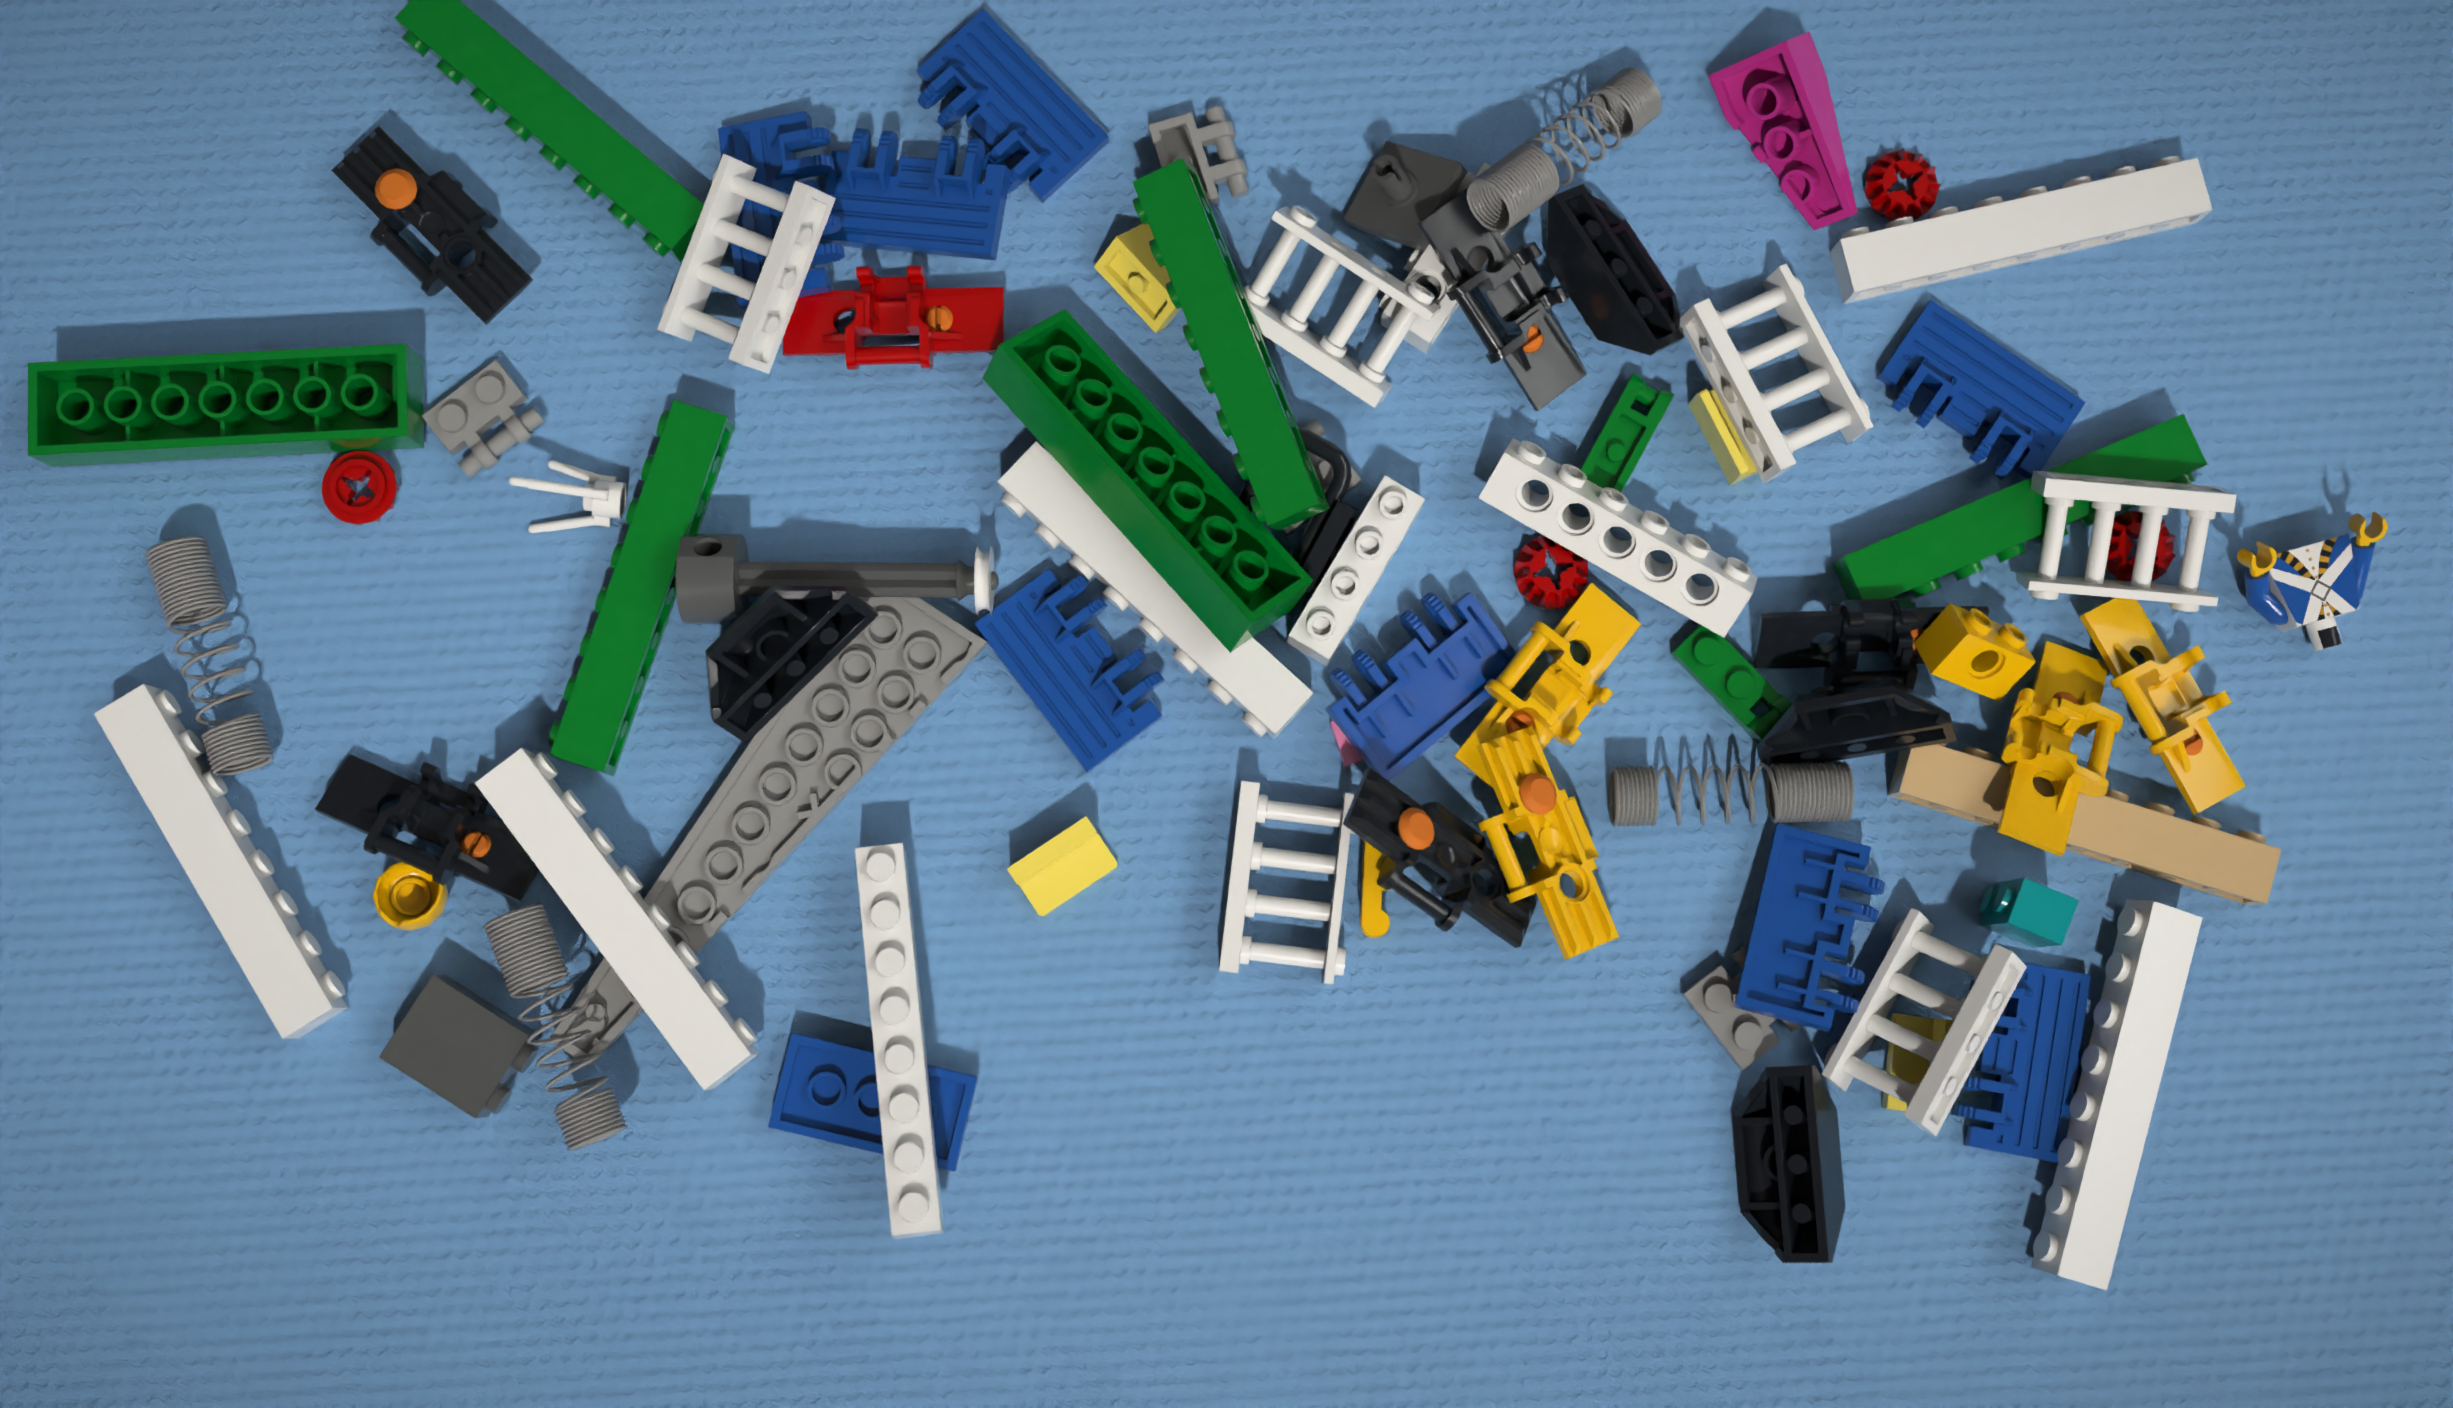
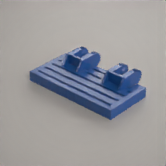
(1015, 106)
(771, 149)
(923, 205)
(1981, 388)
(1066, 673)
(1430, 688)
(1800, 923)
(2032, 1066)

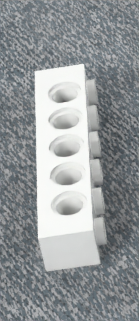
(1629, 560)

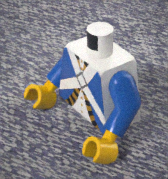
(2313, 581)

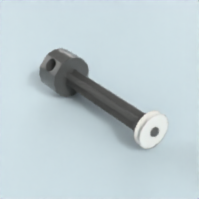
(718, 578)

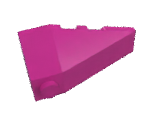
(1789, 118)

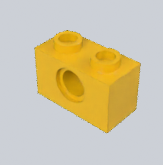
(1975, 651)

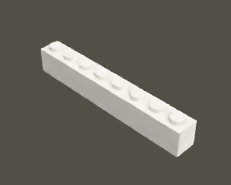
(2020, 229)
(1070, 518)
(222, 861)
(618, 918)
(898, 1042)
(2116, 1092)

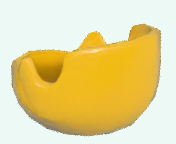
(408, 897)

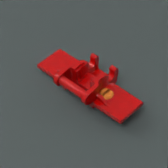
(897, 306)

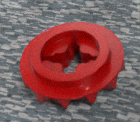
(1898, 204)
(358, 466)
(2129, 525)
(1541, 590)

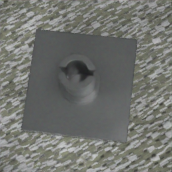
(1403, 191)

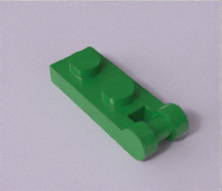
(1625, 435)
(1730, 680)

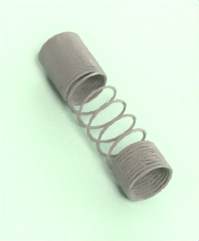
(1529, 176)
(193, 595)
(1792, 793)
(532, 962)

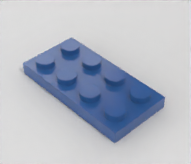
(833, 1097)

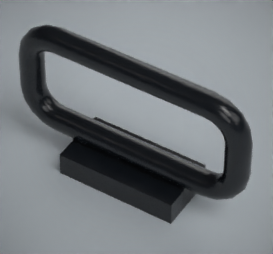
(1326, 529)

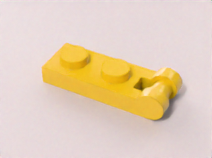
(1373, 920)

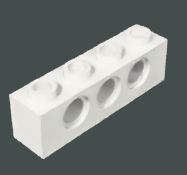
(1428, 270)
(1355, 570)

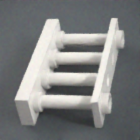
(780, 279)
(1328, 352)
(1739, 396)
(2107, 497)
(1246, 902)
(1948, 1059)

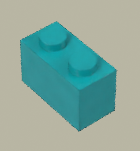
(2027, 912)

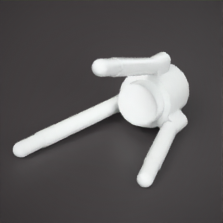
(602, 496)

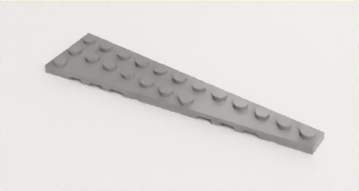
(789, 785)

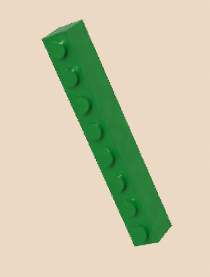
(556, 120)
(1229, 345)
(2009, 518)
(641, 588)

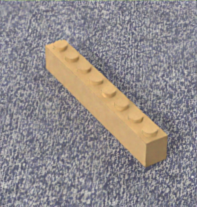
(2102, 826)

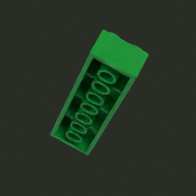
(225, 405)
(1146, 479)

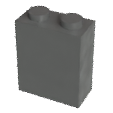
(461, 1047)

